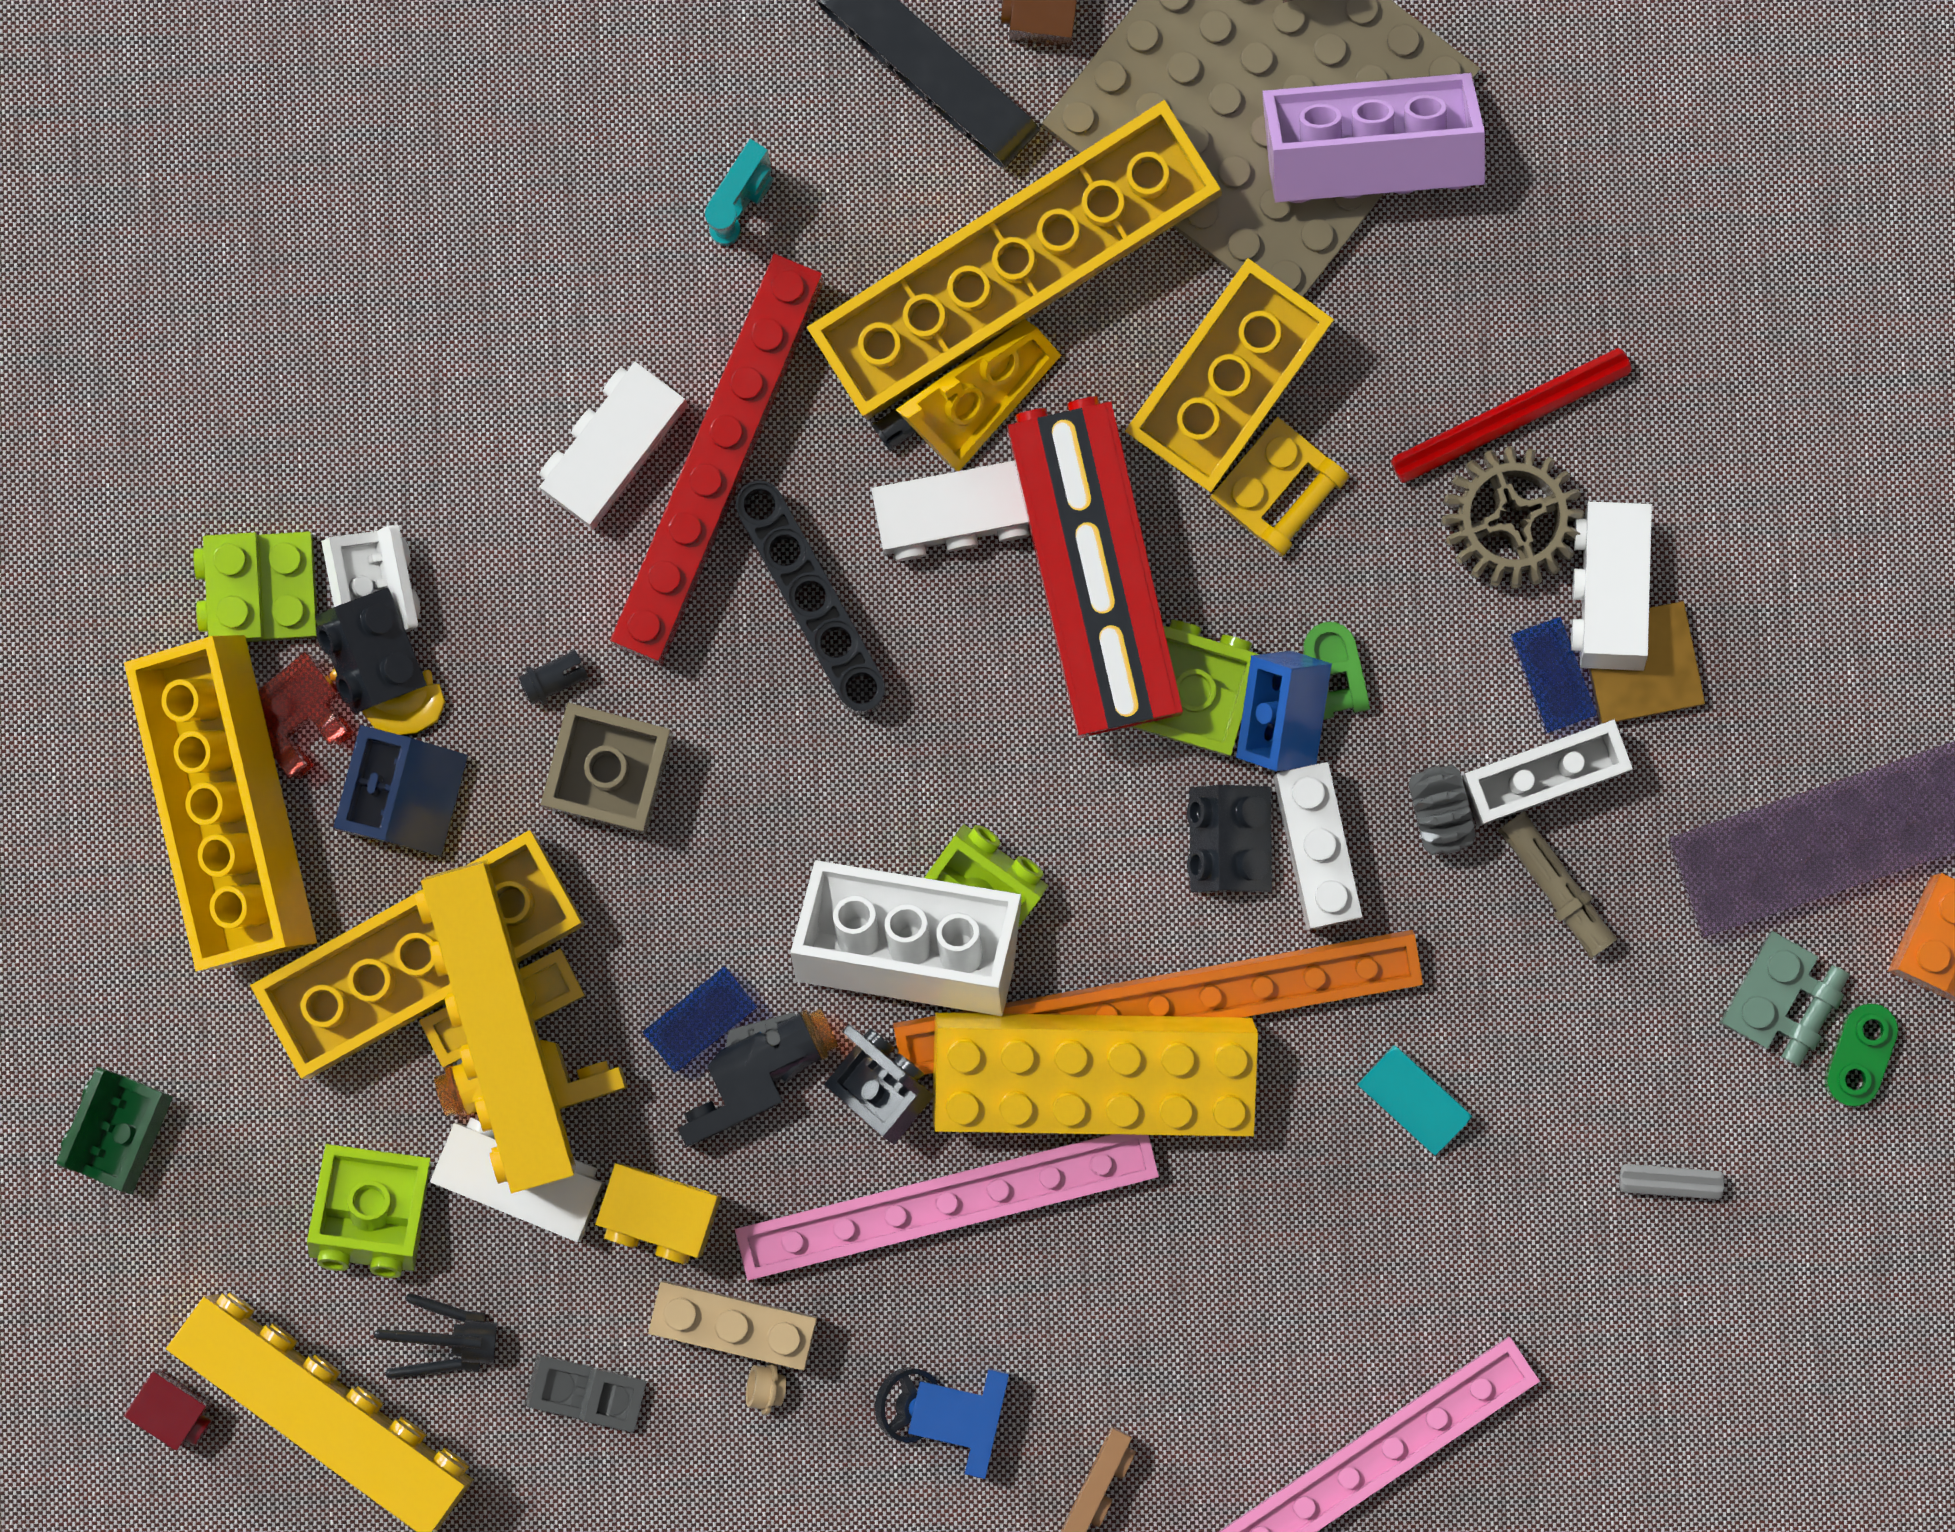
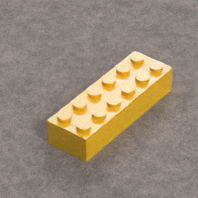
(220, 802)
(384, 968)
(498, 1027)
(1094, 1074)
(320, 1413)

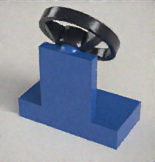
(945, 1414)

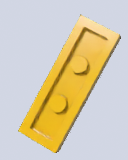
(548, 986)

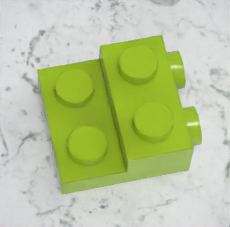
(257, 586)
(1210, 688)
(976, 861)
(368, 1210)

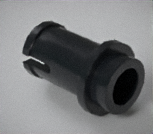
(894, 428)
(549, 680)

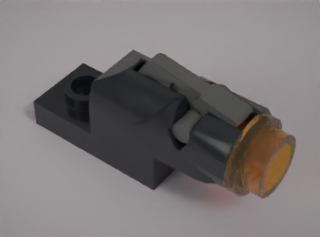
(752, 1064)

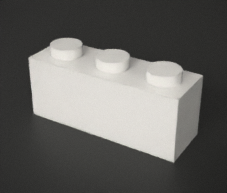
(611, 444)
(950, 510)
(1613, 586)
(1546, 773)
(1317, 846)
(555, 1206)

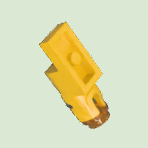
(597, 1080)

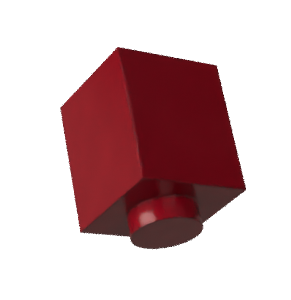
(170, 1411)

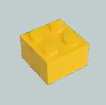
(657, 1211)

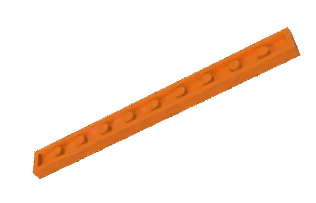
(1220, 990)

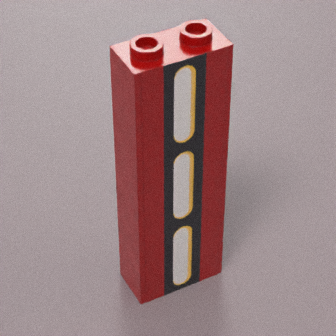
(1094, 567)

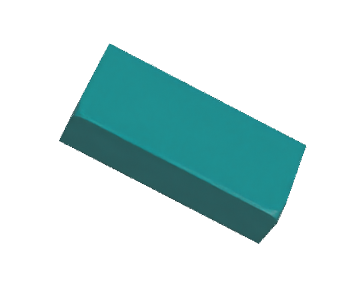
(1414, 1100)

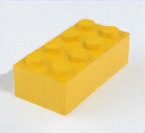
(1229, 375)

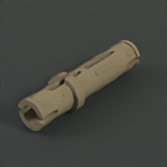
(1557, 884)

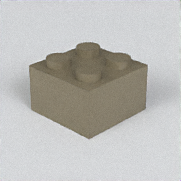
(607, 768)

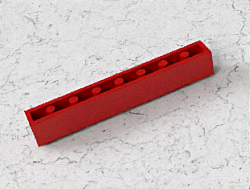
(717, 460)

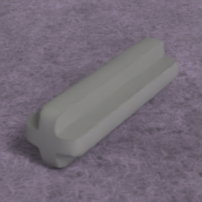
(1671, 1181)

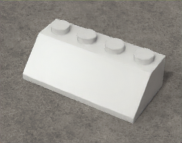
(907, 938)

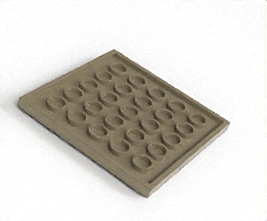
(1212, 72)

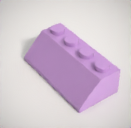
(1374, 137)

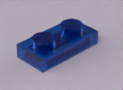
(1553, 675)
(700, 1019)

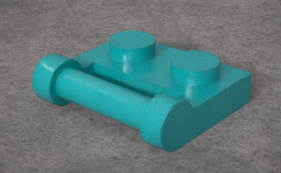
(745, 182)

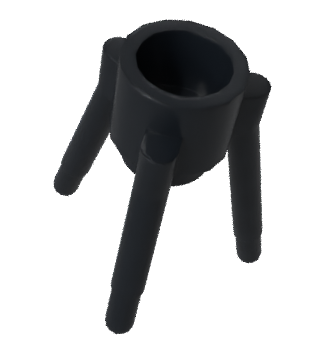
(471, 1341)

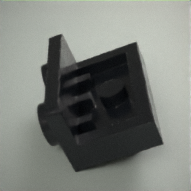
(369, 651)
(1230, 839)
(877, 1087)

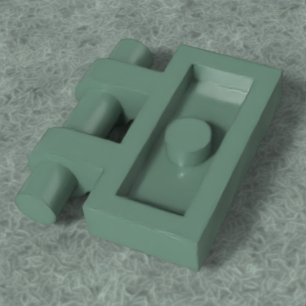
(1769, 991)

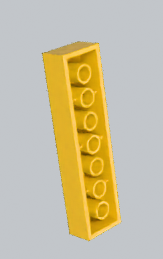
(1015, 260)

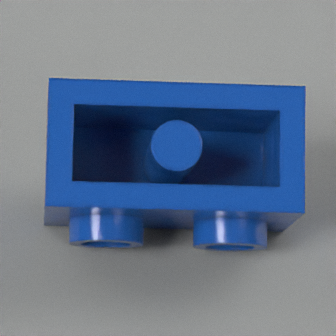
(1283, 710)

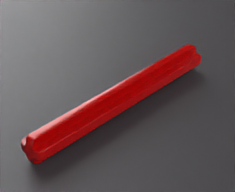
(1511, 415)

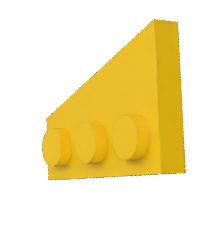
(980, 393)

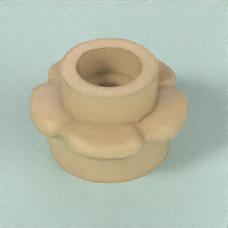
(765, 1388)

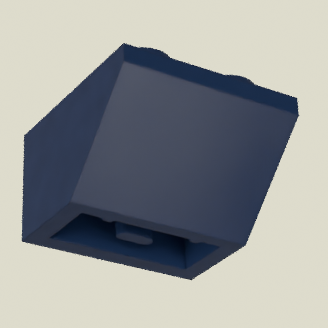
(400, 791)

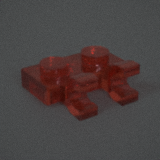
(292, 700)

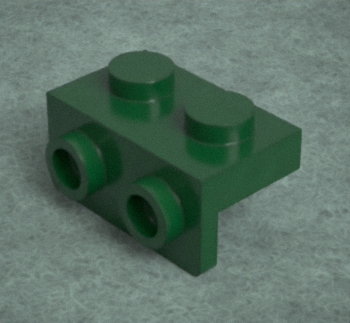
(114, 1129)

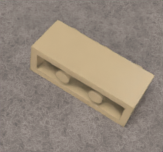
(733, 1325)

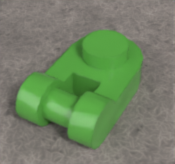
(1336, 645)

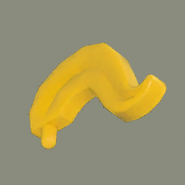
(409, 712)

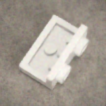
(371, 563)

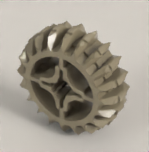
(1505, 494)

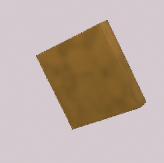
(1668, 678)

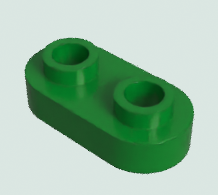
(1861, 1054)

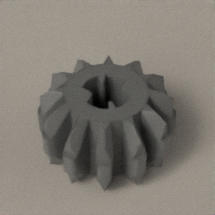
(1442, 810)

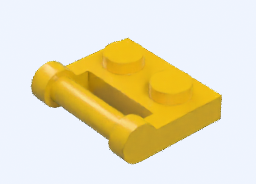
(1266, 474)

